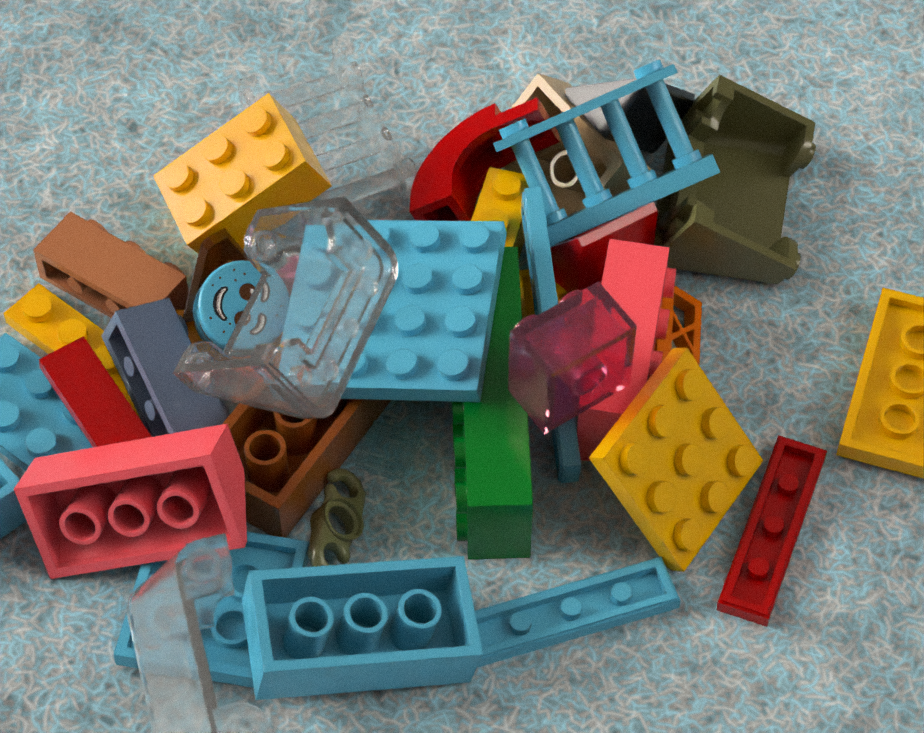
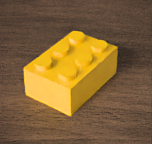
(241, 167)

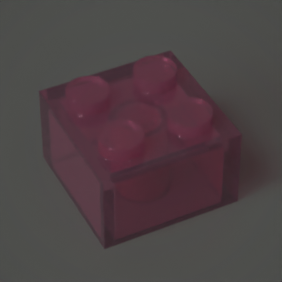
(571, 356)

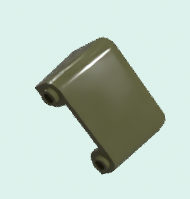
(737, 216)

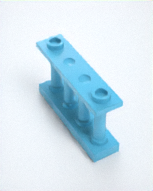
(643, 184)

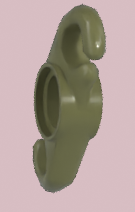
(347, 509)

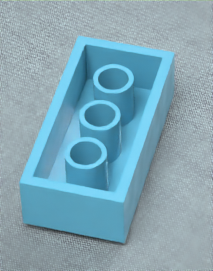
(360, 627)

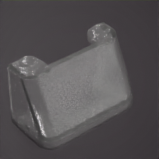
(307, 316)
(169, 647)

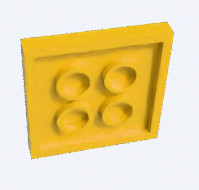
(677, 459)

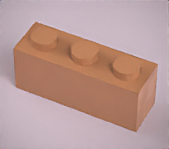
(104, 269)

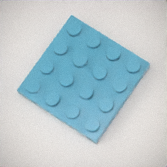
(438, 315)

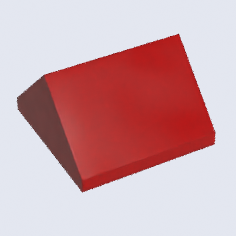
(582, 258)

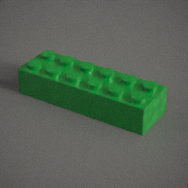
(494, 445)

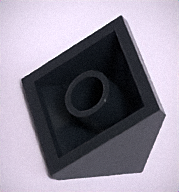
(637, 110)

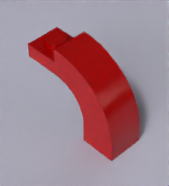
(459, 162)

